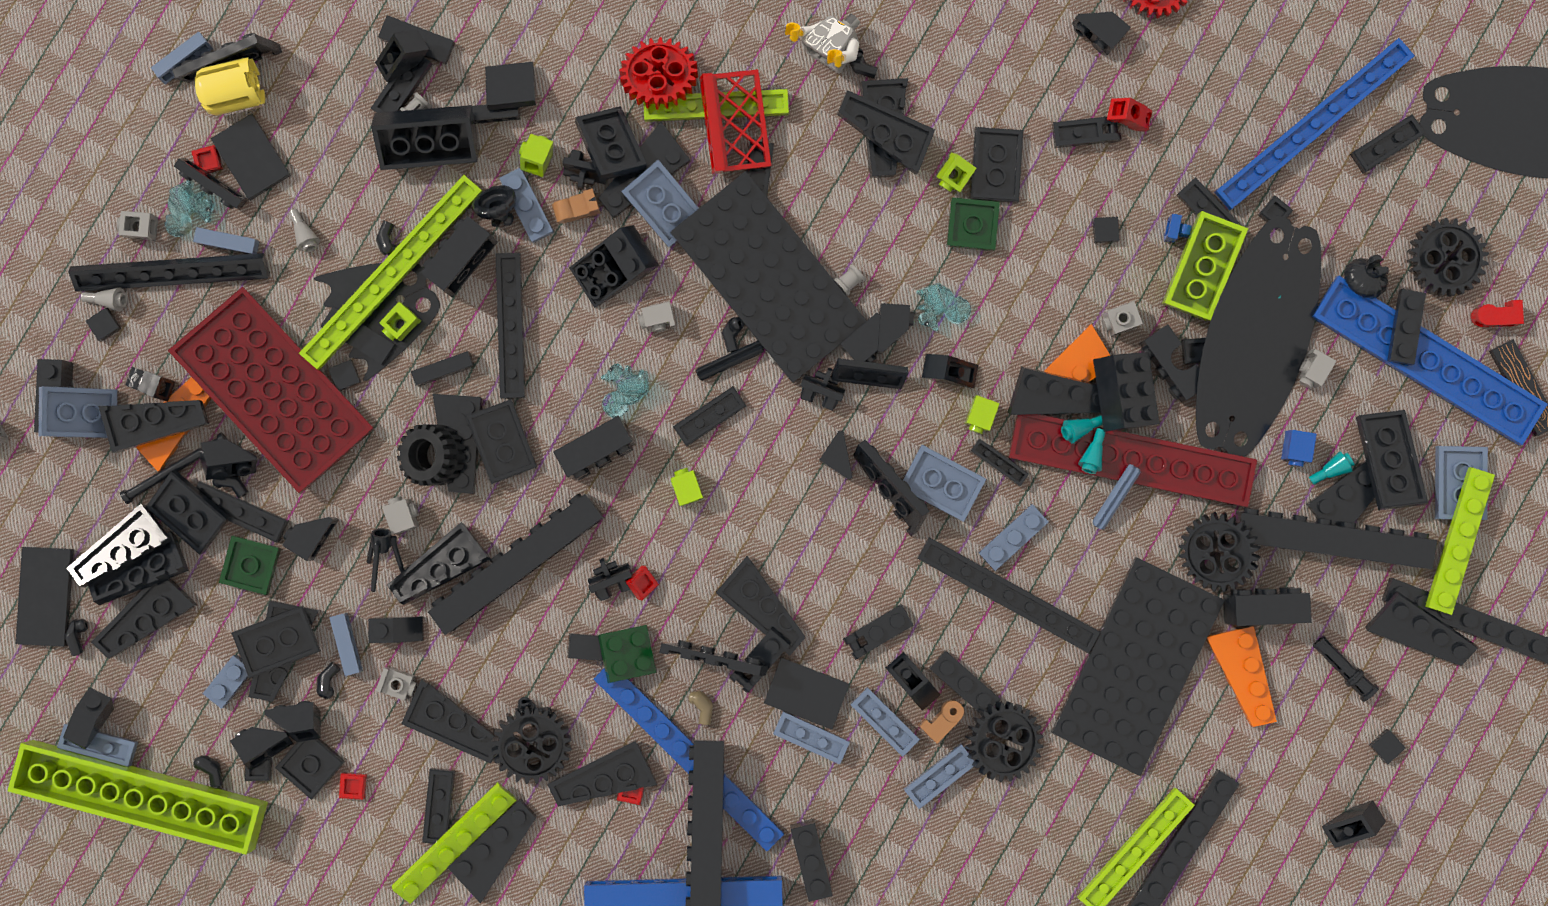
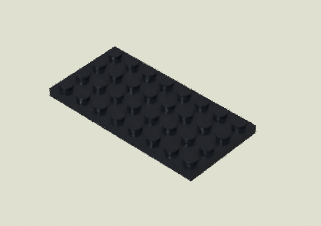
(768, 276)
(1137, 666)

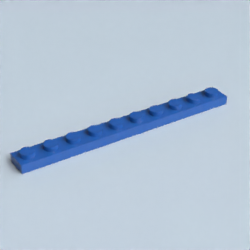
(1314, 124)
(677, 744)

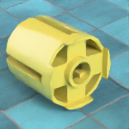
(229, 87)

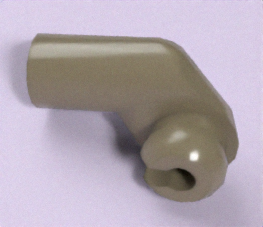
(704, 704)

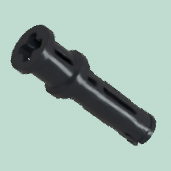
(1353, 676)

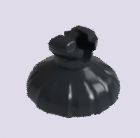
(495, 205)
(1367, 276)

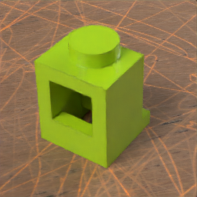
(963, 173)
(398, 313)

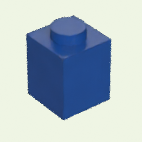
(1298, 447)

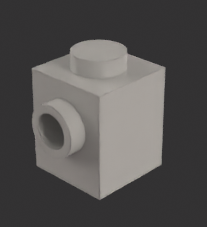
(1121, 319)
(401, 515)

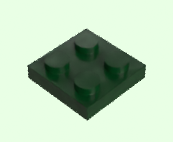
(973, 224)
(249, 565)
(627, 653)

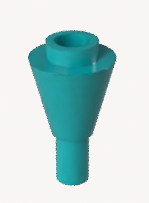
(1075, 429)
(1092, 458)
(1338, 465)

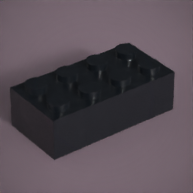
(425, 137)

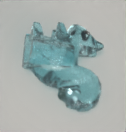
(182, 204)
(941, 300)
(629, 389)

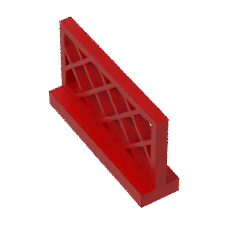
(714, 118)

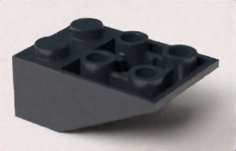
(614, 265)

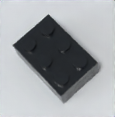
(459, 256)
(1126, 391)
(595, 448)
(1267, 606)

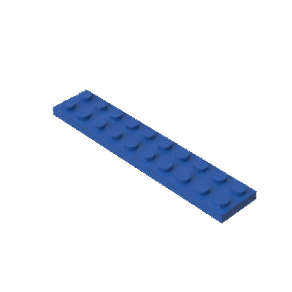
(1437, 364)

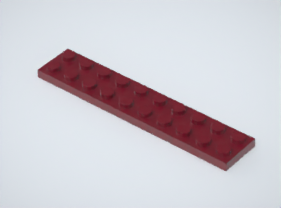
(1161, 462)

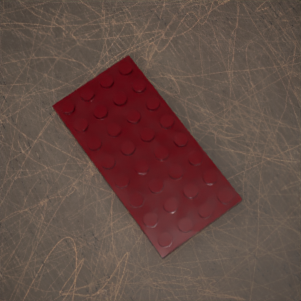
(271, 390)

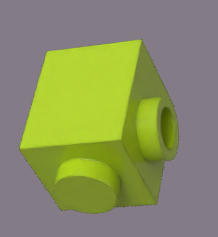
(536, 154)

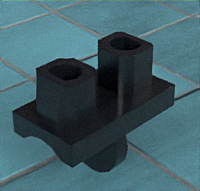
(580, 170)
(832, 393)
(608, 575)

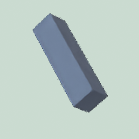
(188, 50)
(226, 241)
(346, 644)

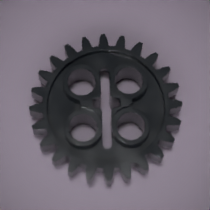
(1463, 272)
(1241, 550)
(1012, 719)
(517, 761)

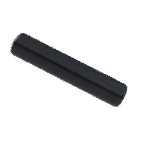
(729, 360)

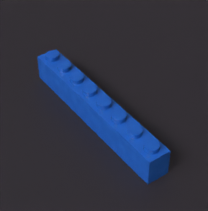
(673, 892)

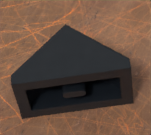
(837, 457)

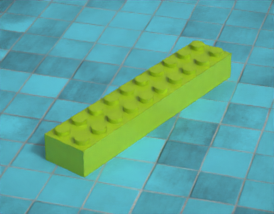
(138, 797)

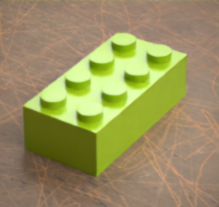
(1204, 266)

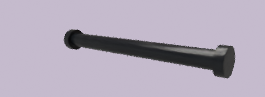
(128, 495)

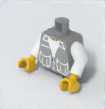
(829, 41)

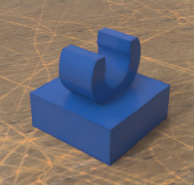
(1175, 228)

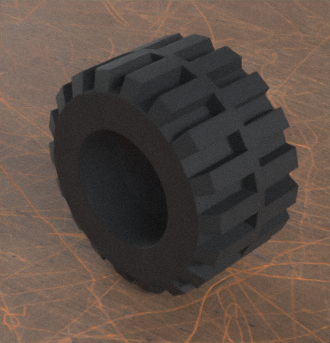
(414, 454)

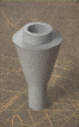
(305, 237)
(113, 298)

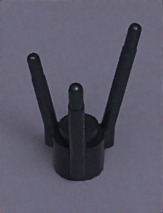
(379, 544)

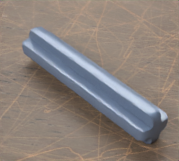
(1116, 496)

